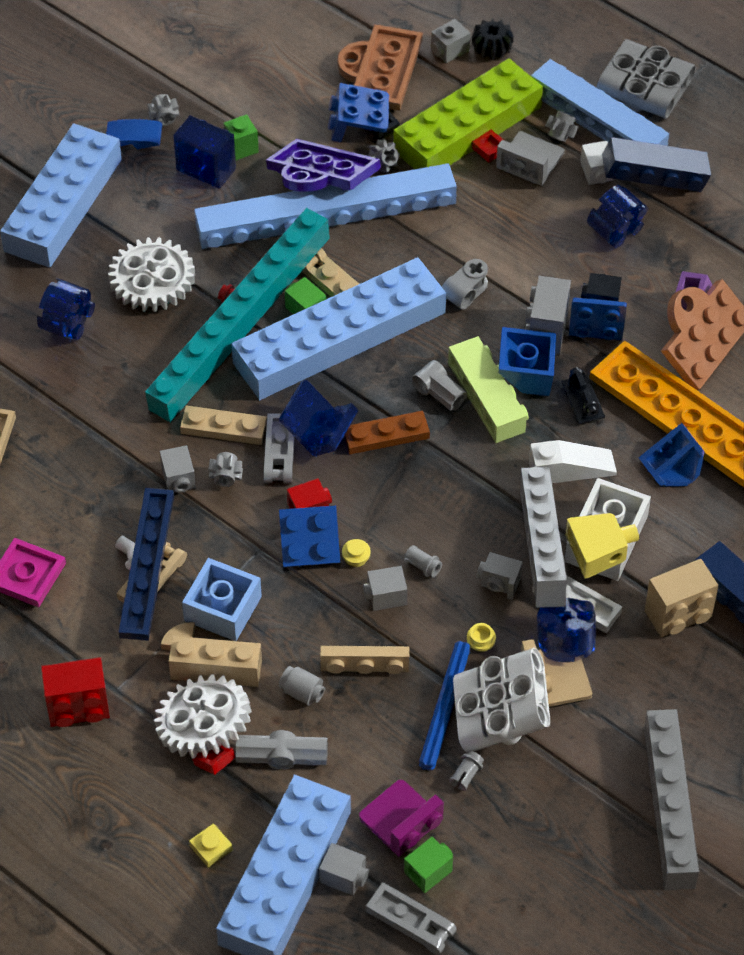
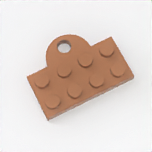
(382, 62)
(703, 331)

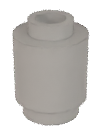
(302, 685)

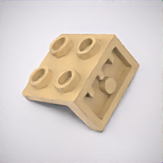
(563, 680)

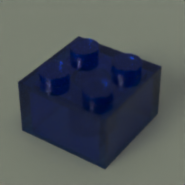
(204, 151)

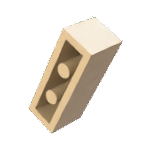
(204, 657)

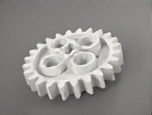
(151, 274)
(202, 716)

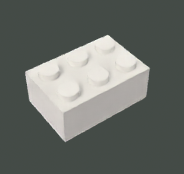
(627, 506)

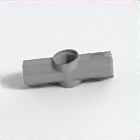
(281, 750)

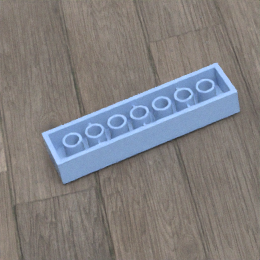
(338, 328)

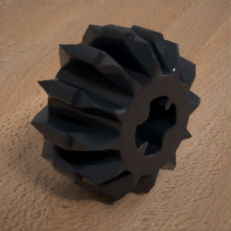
(492, 39)

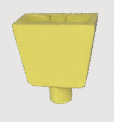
(599, 542)

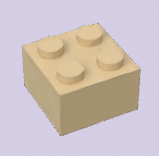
(681, 598)

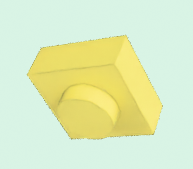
(211, 845)

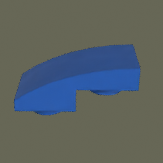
(136, 131)

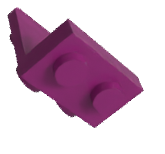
(402, 816)

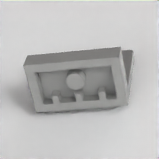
(528, 157)

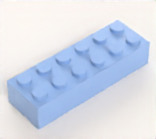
(61, 195)
(283, 869)

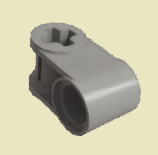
(467, 283)

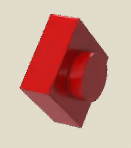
(487, 145)
(214, 762)

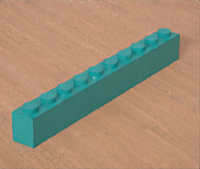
(237, 315)

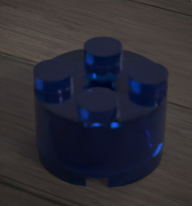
(617, 216)
(65, 309)
(567, 630)

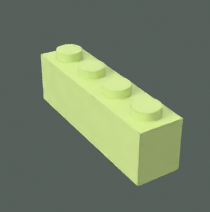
(487, 389)

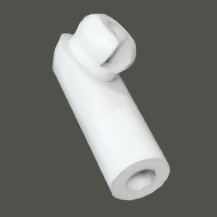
(127, 547)

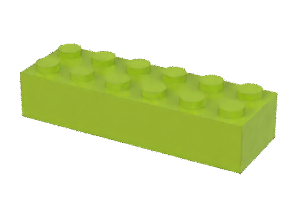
(449, 127)

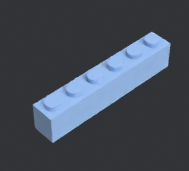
(594, 108)

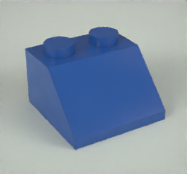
(528, 359)

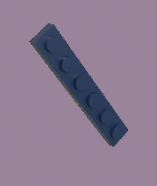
(146, 564)

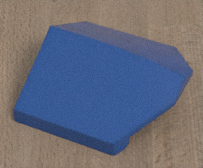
(674, 459)

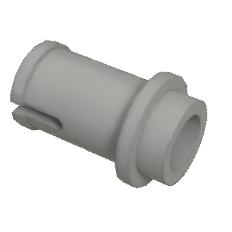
(428, 564)
(467, 769)

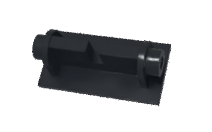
(582, 397)

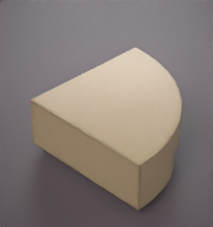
(180, 630)

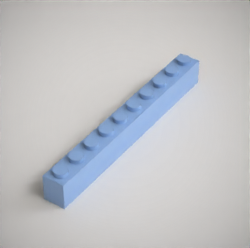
(370, 199)

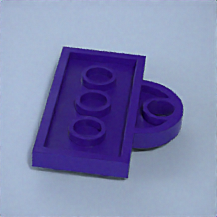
(315, 166)

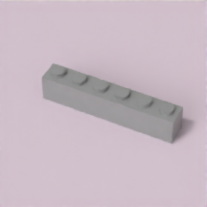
(543, 537)
(671, 800)

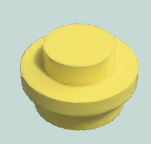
(356, 552)
(481, 637)

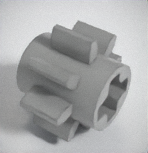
(163, 109)
(561, 126)
(386, 153)
(225, 469)

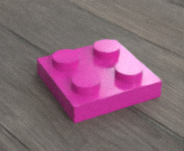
(29, 571)

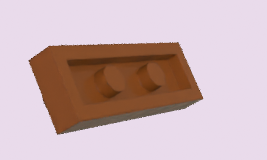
(386, 432)

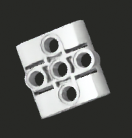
(501, 700)

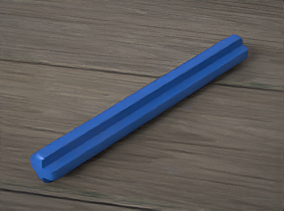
(443, 707)

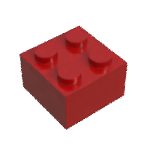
(75, 692)

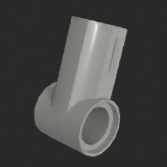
(434, 380)

